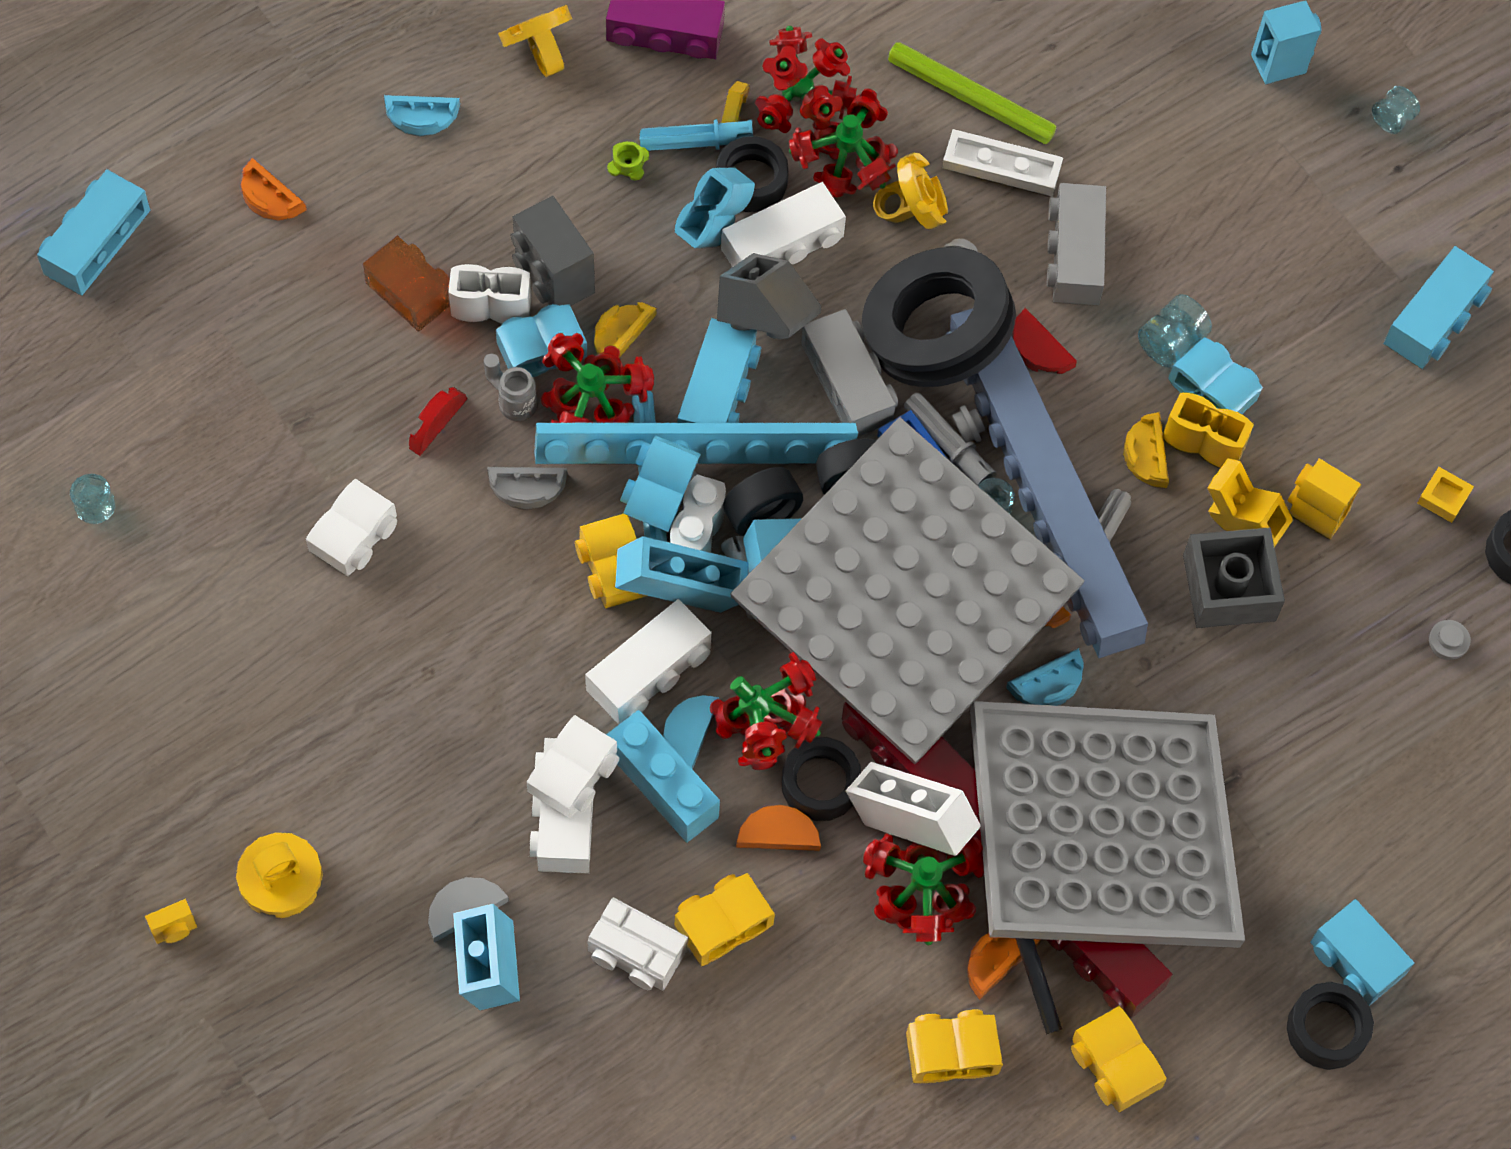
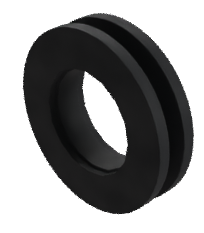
(953, 355)

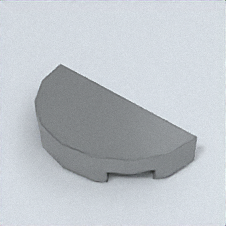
(527, 486)
(458, 897)

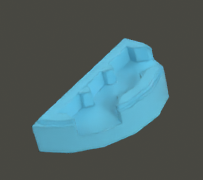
(421, 114)
(1049, 683)
(688, 726)

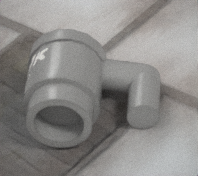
(515, 387)

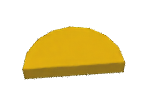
(622, 326)
(1146, 451)

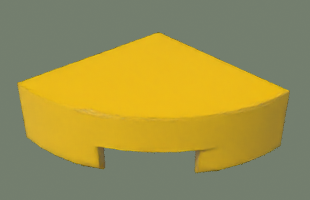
(736, 96)

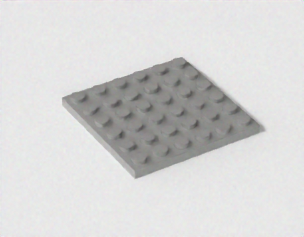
(907, 589)
(1104, 826)

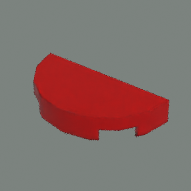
(1039, 346)
(435, 418)

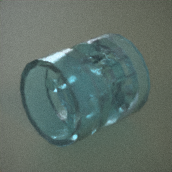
(1175, 330)

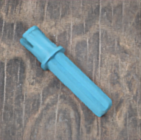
(694, 135)

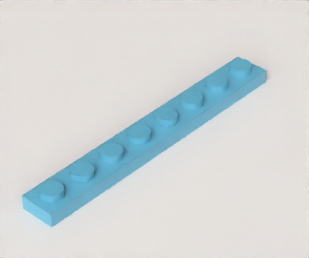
(714, 441)

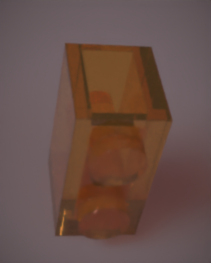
(408, 282)

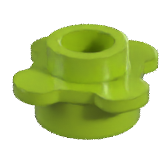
(628, 151)

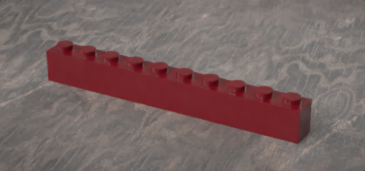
(1123, 971)

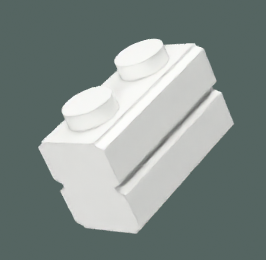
(636, 945)

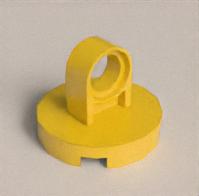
(540, 38)
(917, 192)
(279, 874)

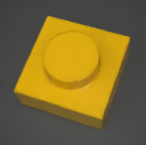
(1445, 494)
(171, 922)

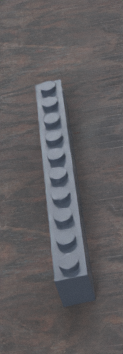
(1056, 500)

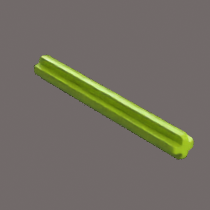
(972, 93)

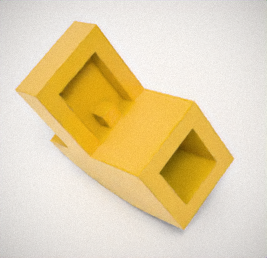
(1242, 506)

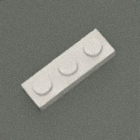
(1002, 162)

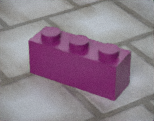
(668, 25)

